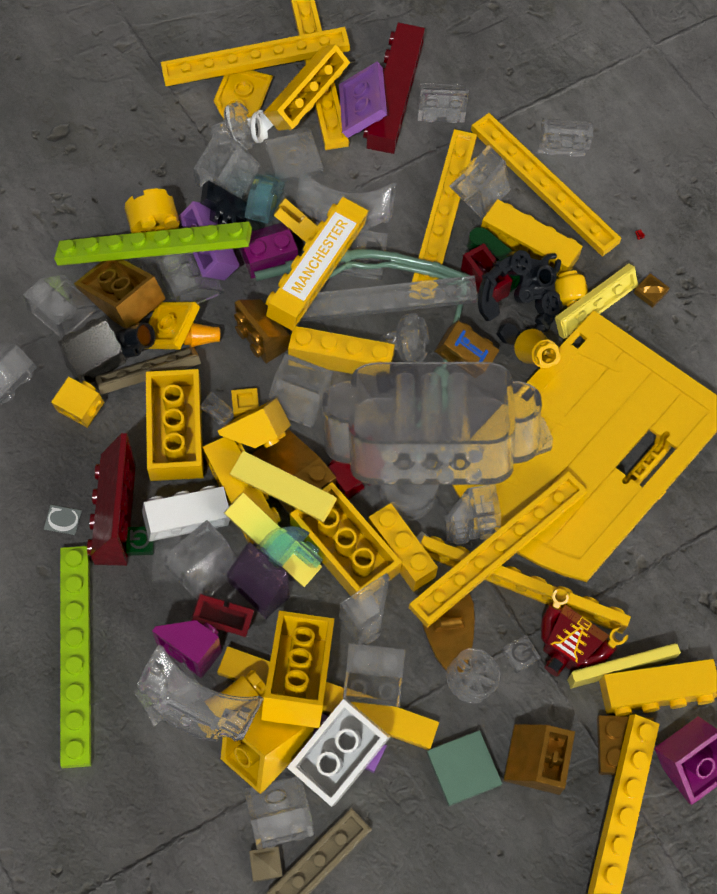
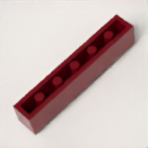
(398, 79)

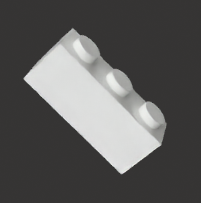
(184, 512)

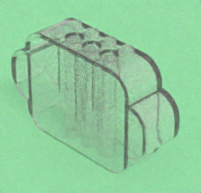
(431, 423)

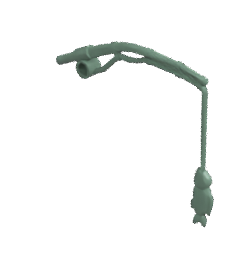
(398, 261)

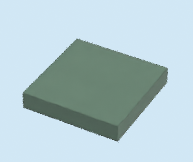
(464, 768)

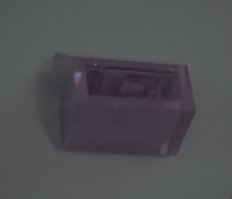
(259, 580)

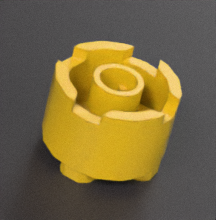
(152, 211)

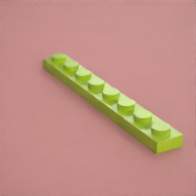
(153, 243)
(75, 658)

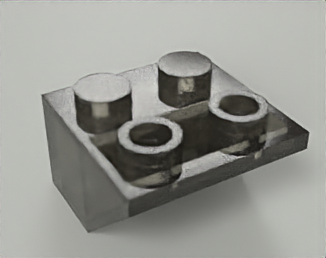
(91, 351)

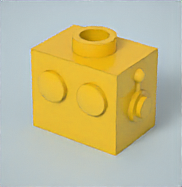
(78, 401)

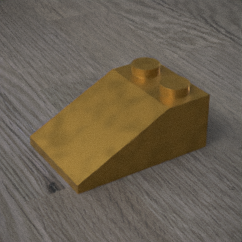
(121, 291)
(298, 460)

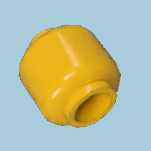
(570, 287)

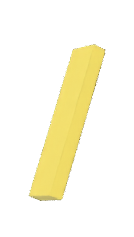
(598, 300)
(283, 486)
(256, 526)
(628, 663)

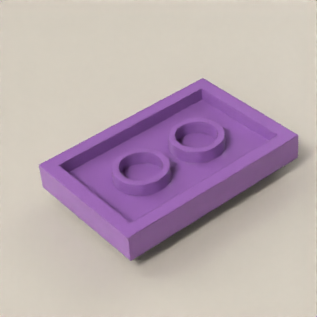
(362, 99)

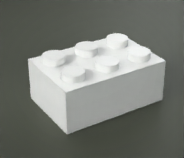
(338, 752)

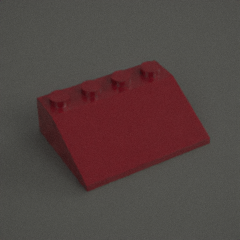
(113, 504)

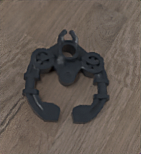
(529, 289)

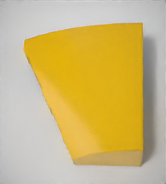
(295, 220)

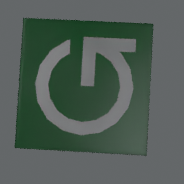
(138, 542)

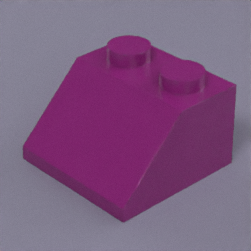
(269, 248)
(190, 643)
(691, 759)

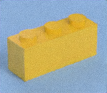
(416, 563)

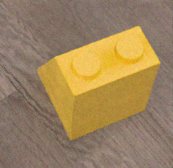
(264, 750)

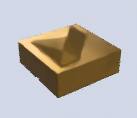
(651, 290)

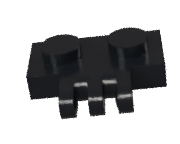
(223, 205)

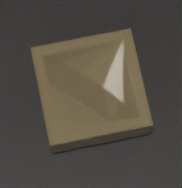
(265, 864)

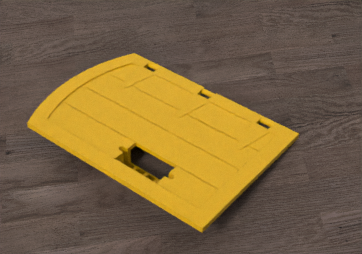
(597, 411)

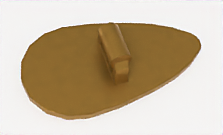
(452, 632)

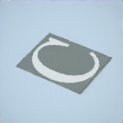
(62, 519)

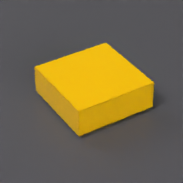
(244, 400)

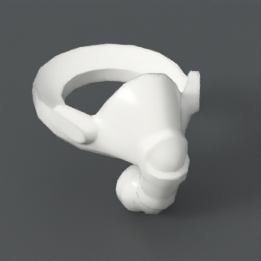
(263, 126)

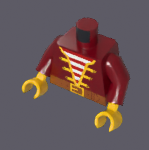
(573, 639)

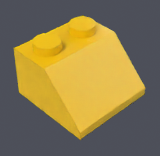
(259, 426)

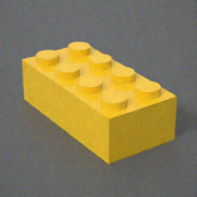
(174, 425)
(348, 544)
(298, 669)

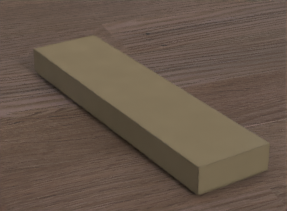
(137, 373)
(323, 856)

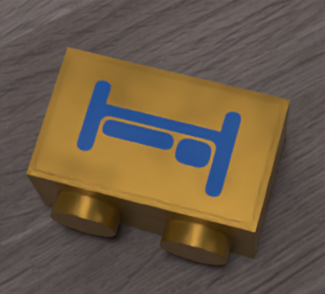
(465, 345)

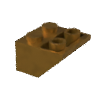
(265, 335)
(539, 757)

